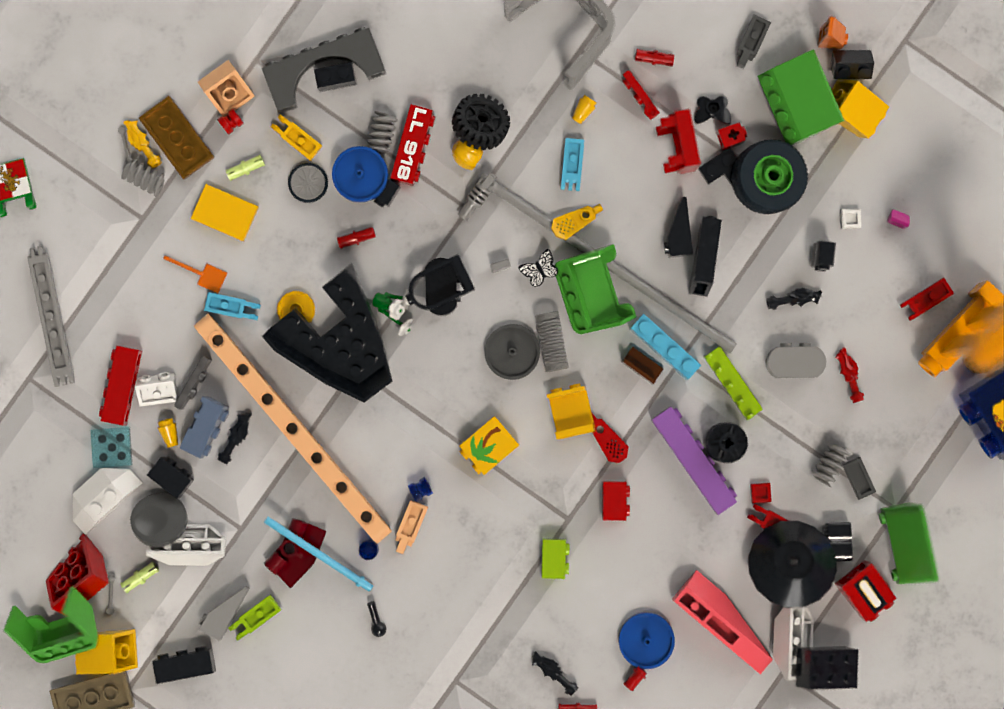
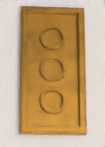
(176, 137)

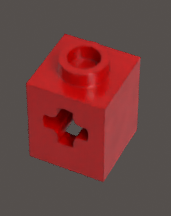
(723, 136)

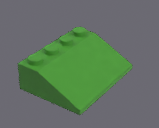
(800, 98)

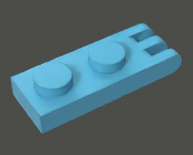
(572, 163)

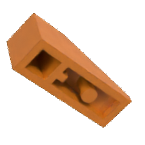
(832, 34)

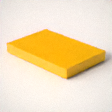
(224, 212)

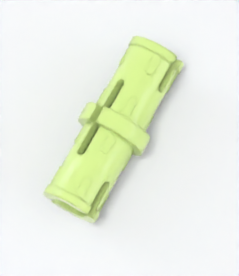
(245, 167)
(139, 577)

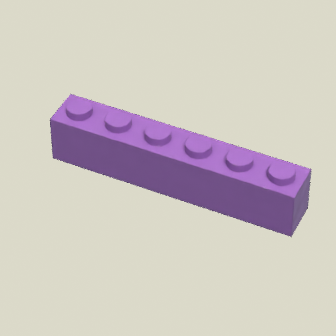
(694, 461)

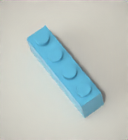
(665, 347)

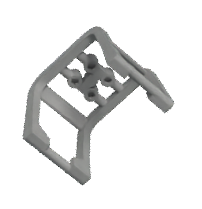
(594, 8)

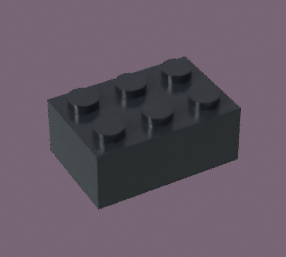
(827, 667)

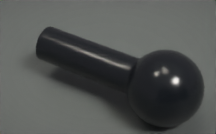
(378, 628)

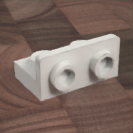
(156, 389)

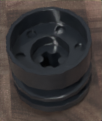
(717, 450)

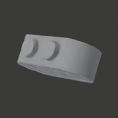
(796, 362)

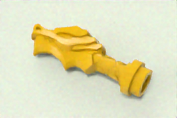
(138, 140)

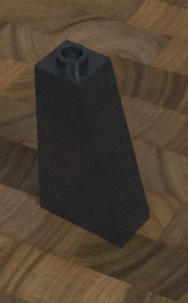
(705, 256)

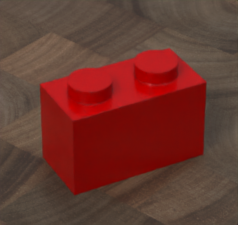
(614, 500)

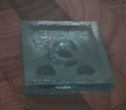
(111, 447)

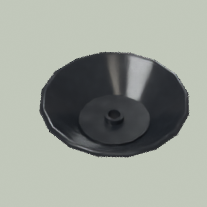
(788, 583)

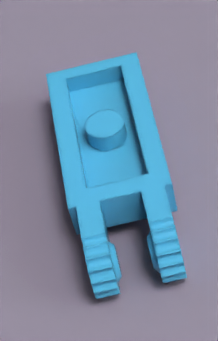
(229, 306)

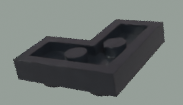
(719, 166)

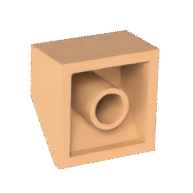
(226, 88)

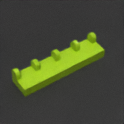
(733, 383)

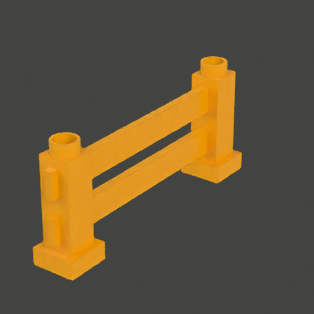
(972, 333)

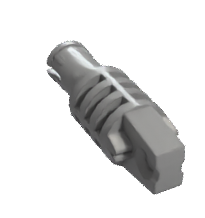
(477, 196)

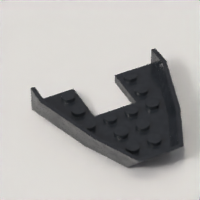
(347, 355)

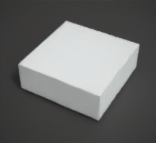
(850, 218)

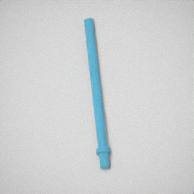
(359, 580)

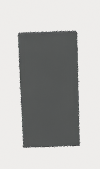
(859, 478)

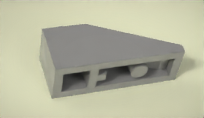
(218, 620)

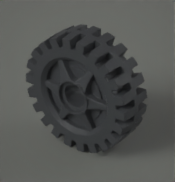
(480, 121)

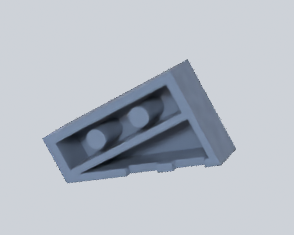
(204, 427)

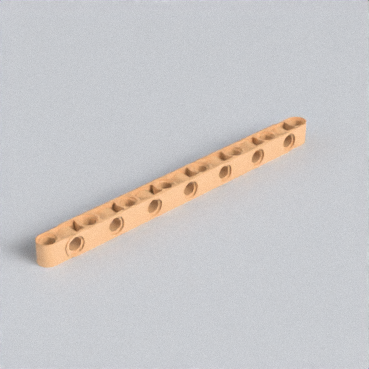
(302, 439)

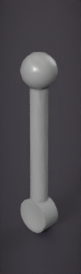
(122, 131)
(110, 610)

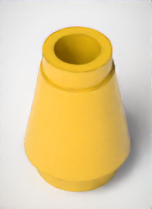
(583, 109)
(168, 432)

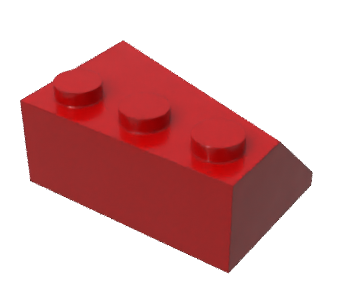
(82, 570)

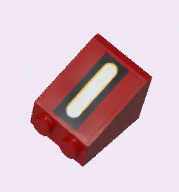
(866, 591)

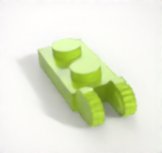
(256, 616)

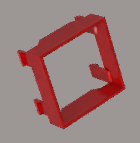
(682, 129)

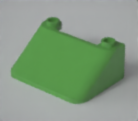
(590, 291)
(910, 543)

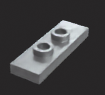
(189, 390)

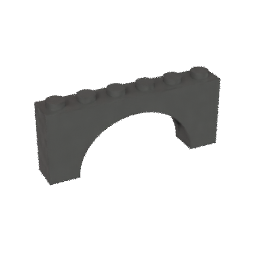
(285, 75)

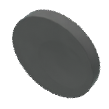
(512, 352)
(158, 519)

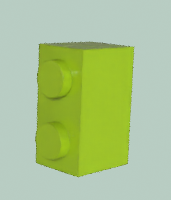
(554, 558)

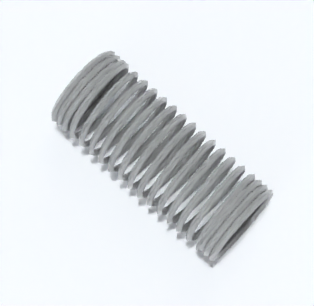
(551, 366)

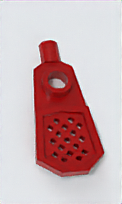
(606, 437)

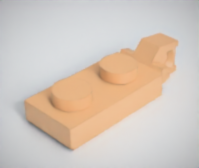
(410, 525)

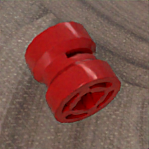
(230, 121)

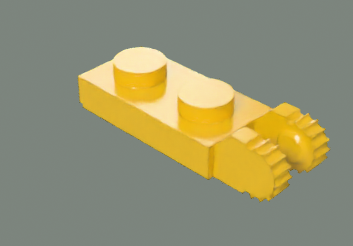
(298, 138)

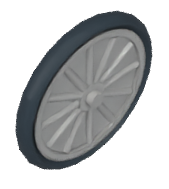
(308, 182)

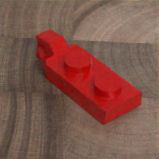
(640, 95)

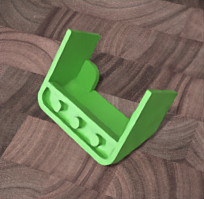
(58, 638)

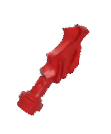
(849, 370)

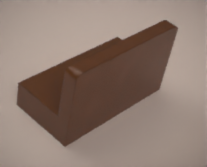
(642, 365)

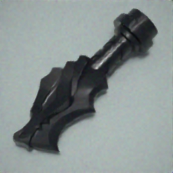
(799, 297)
(238, 434)
(551, 669)

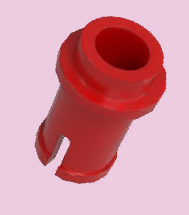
(635, 678)

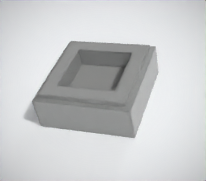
(501, 265)

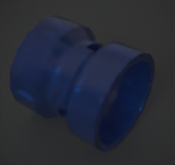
(420, 489)
(368, 550)

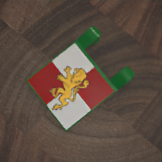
(15, 184)

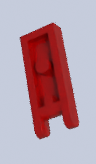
(928, 298)

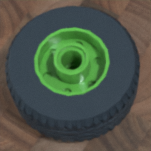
(784, 167)

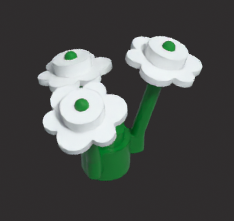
(384, 302)

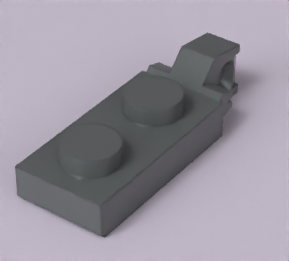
(752, 40)

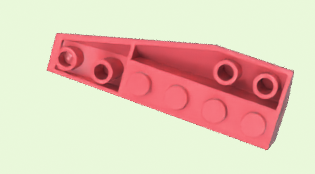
(720, 617)

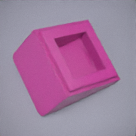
(899, 219)

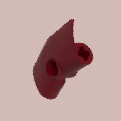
(294, 565)

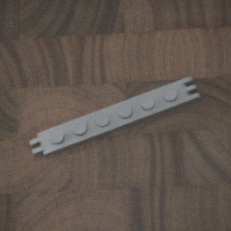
(50, 317)

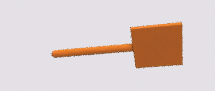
(211, 277)

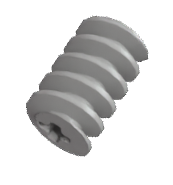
(381, 132)
(143, 177)
(830, 464)

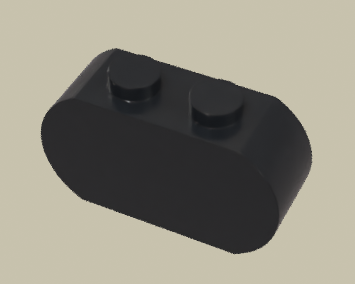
(440, 286)

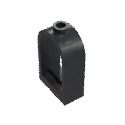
(461, 273)

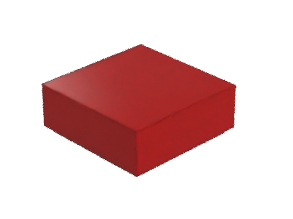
(761, 492)

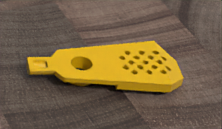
(576, 219)

